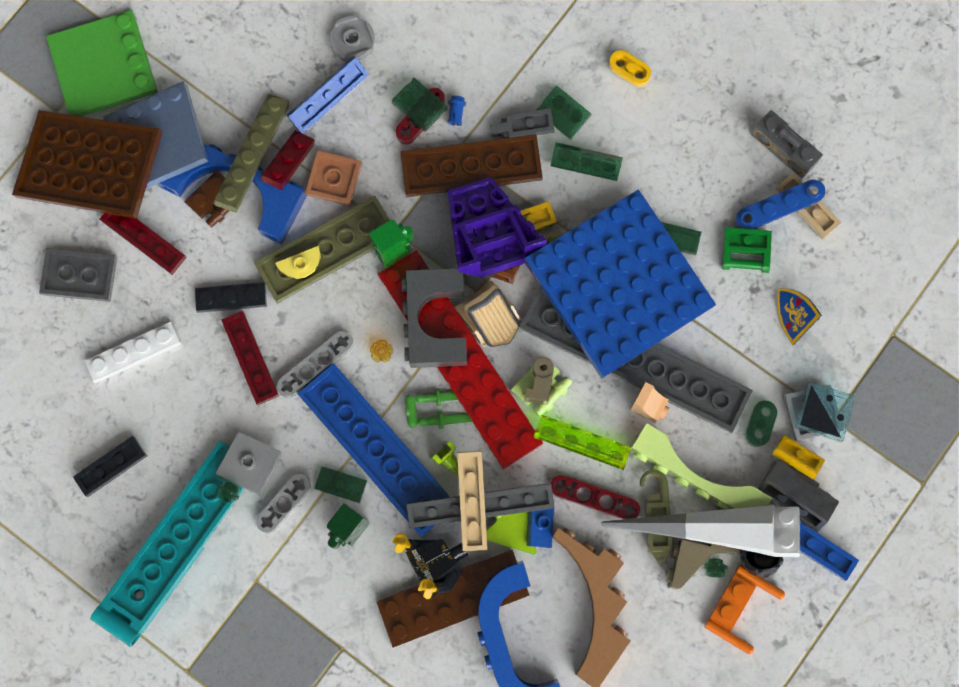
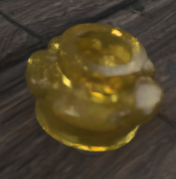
(376, 347)

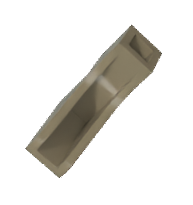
(689, 558)

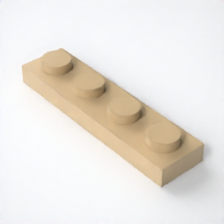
(472, 500)

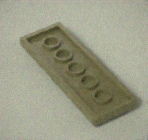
(339, 242)

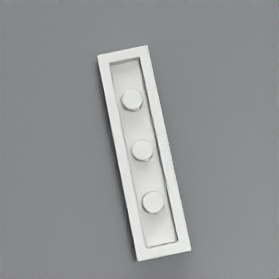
(132, 352)

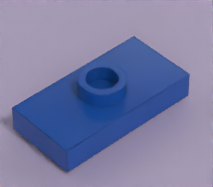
(540, 528)

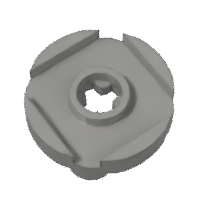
(340, 33)

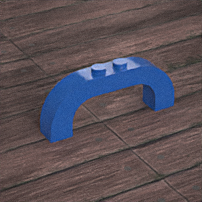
(499, 586)

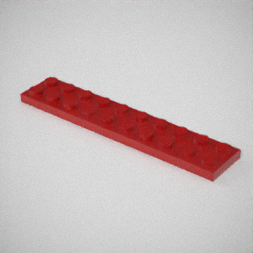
(478, 383)

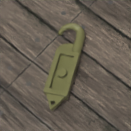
(658, 505)

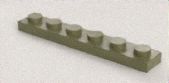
(251, 153)

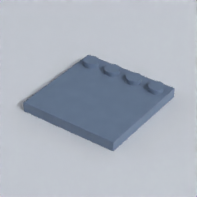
(181, 140)

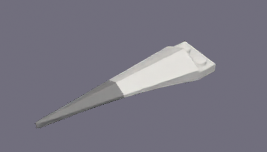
(754, 529)

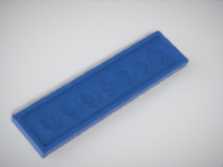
(370, 442)

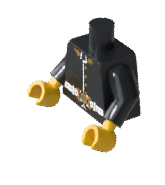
(432, 563)

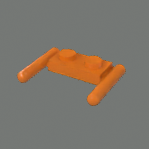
(733, 603)

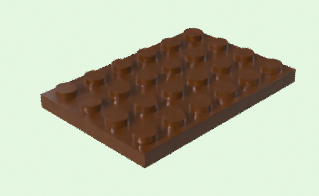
(87, 163)

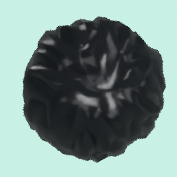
(760, 564)

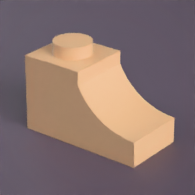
(650, 404)

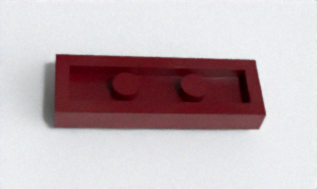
(287, 160)

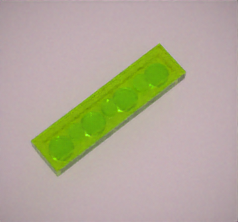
(582, 442)

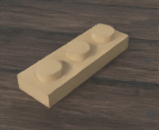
(817, 215)

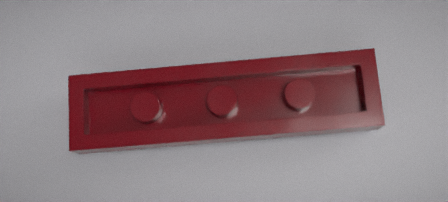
(145, 241)
(250, 358)

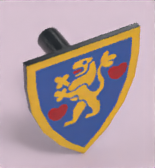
(796, 313)

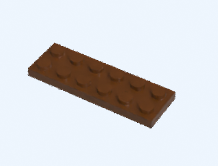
(453, 166)
(412, 616)

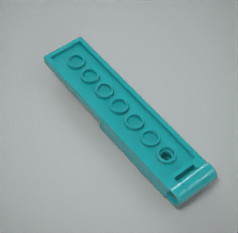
(166, 554)

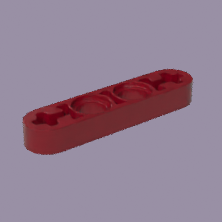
(595, 495)

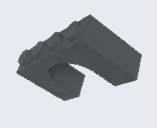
(421, 288)

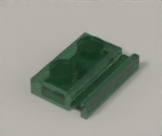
(419, 104)
(566, 112)

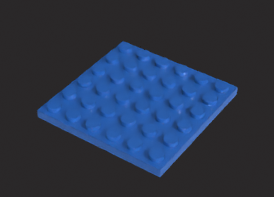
(619, 283)

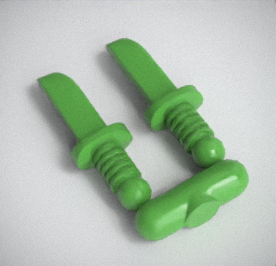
(441, 420)

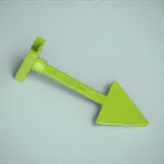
(508, 529)

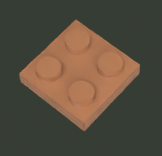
(333, 178)

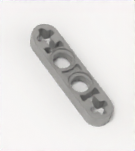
(312, 361)

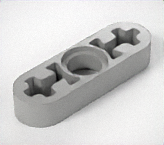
(293, 503)

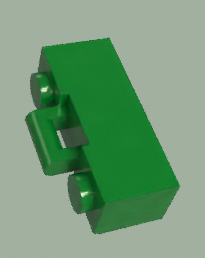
(391, 242)

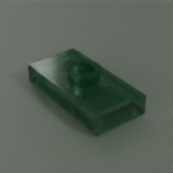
(340, 485)

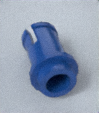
(456, 110)

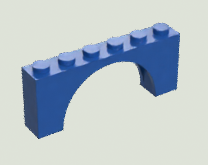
(279, 206)

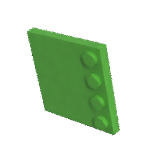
(101, 64)

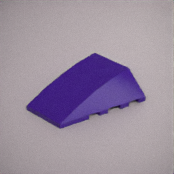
(489, 229)

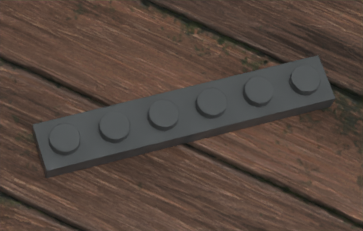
(496, 504)

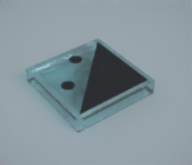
(825, 411)

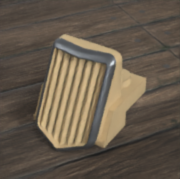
(490, 316)

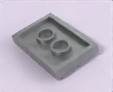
(78, 275)

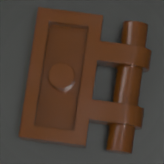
(203, 198)

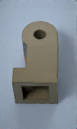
(543, 373)

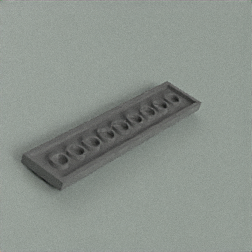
(671, 374)

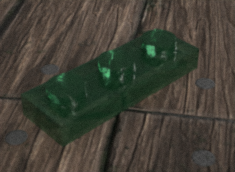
(586, 161)

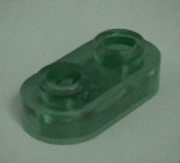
(761, 423)

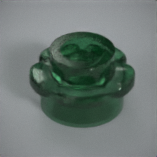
(228, 492)
(715, 568)

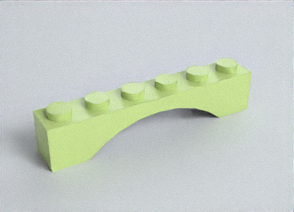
(656, 448)

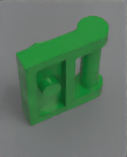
(747, 242)

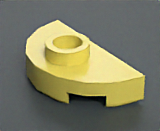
(301, 264)

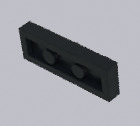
(230, 297)
(110, 466)

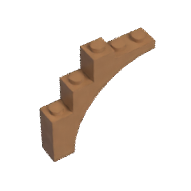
(598, 571)

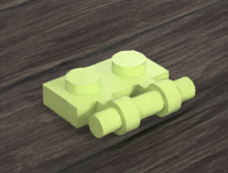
(527, 381)

